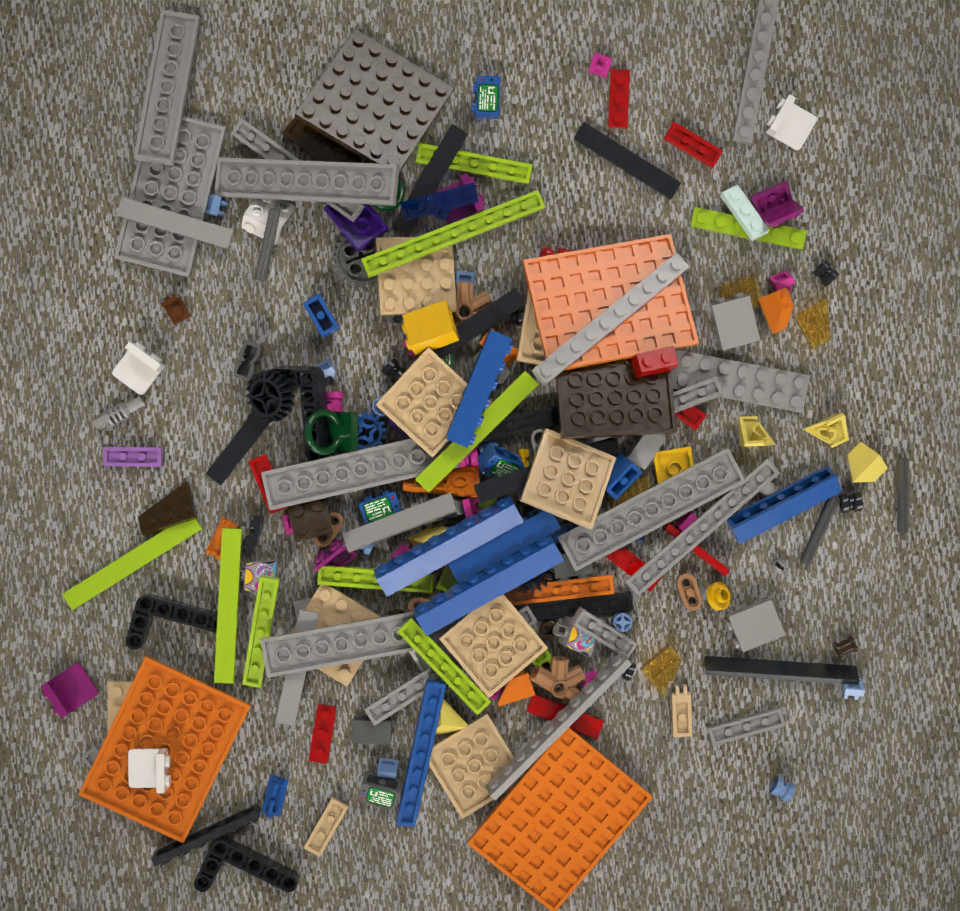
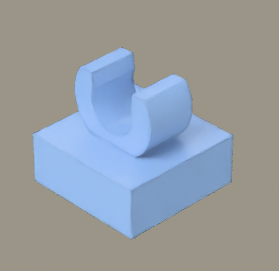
(853, 690)

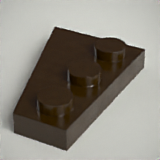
(170, 511)

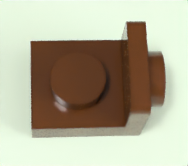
(175, 308)

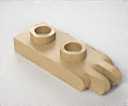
(681, 712)

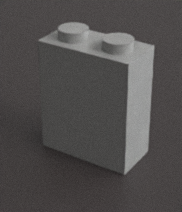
(734, 321)
(754, 625)

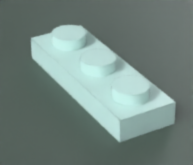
(744, 212)

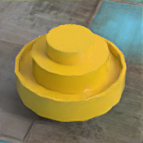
(718, 596)

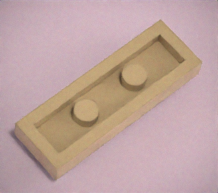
(326, 826)

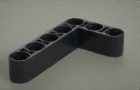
(309, 404)
(173, 615)
(244, 864)

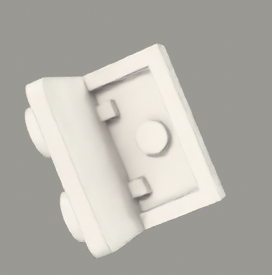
(791, 123)
(257, 213)
(138, 368)
(149, 768)

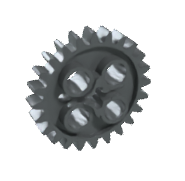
(344, 269)

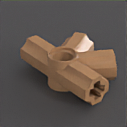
(465, 298)
(559, 674)

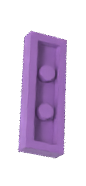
(133, 456)

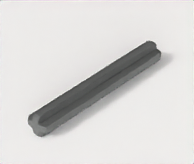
(267, 244)
(903, 496)
(819, 530)

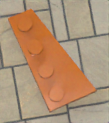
(457, 482)

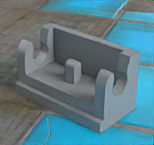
(645, 449)

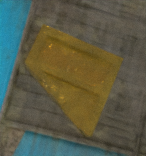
(814, 323)

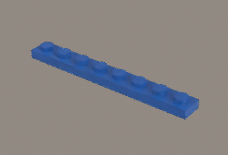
(420, 753)

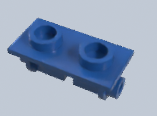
(274, 796)

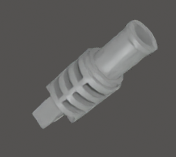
(119, 413)

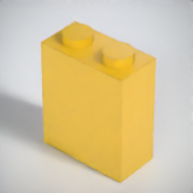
(429, 327)

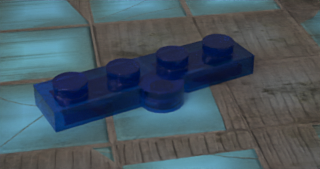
(440, 203)

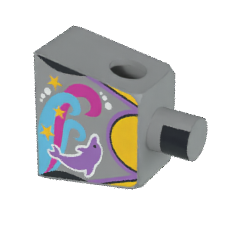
(255, 569)
(574, 637)

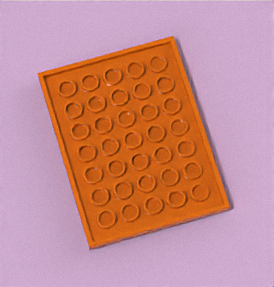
(173, 713)

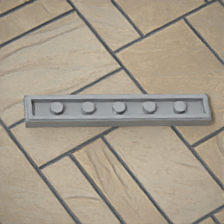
(175, 223)
(399, 522)
(294, 682)

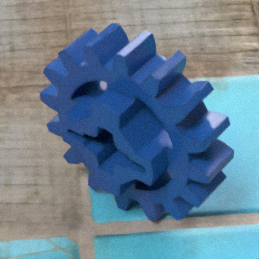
(378, 425)

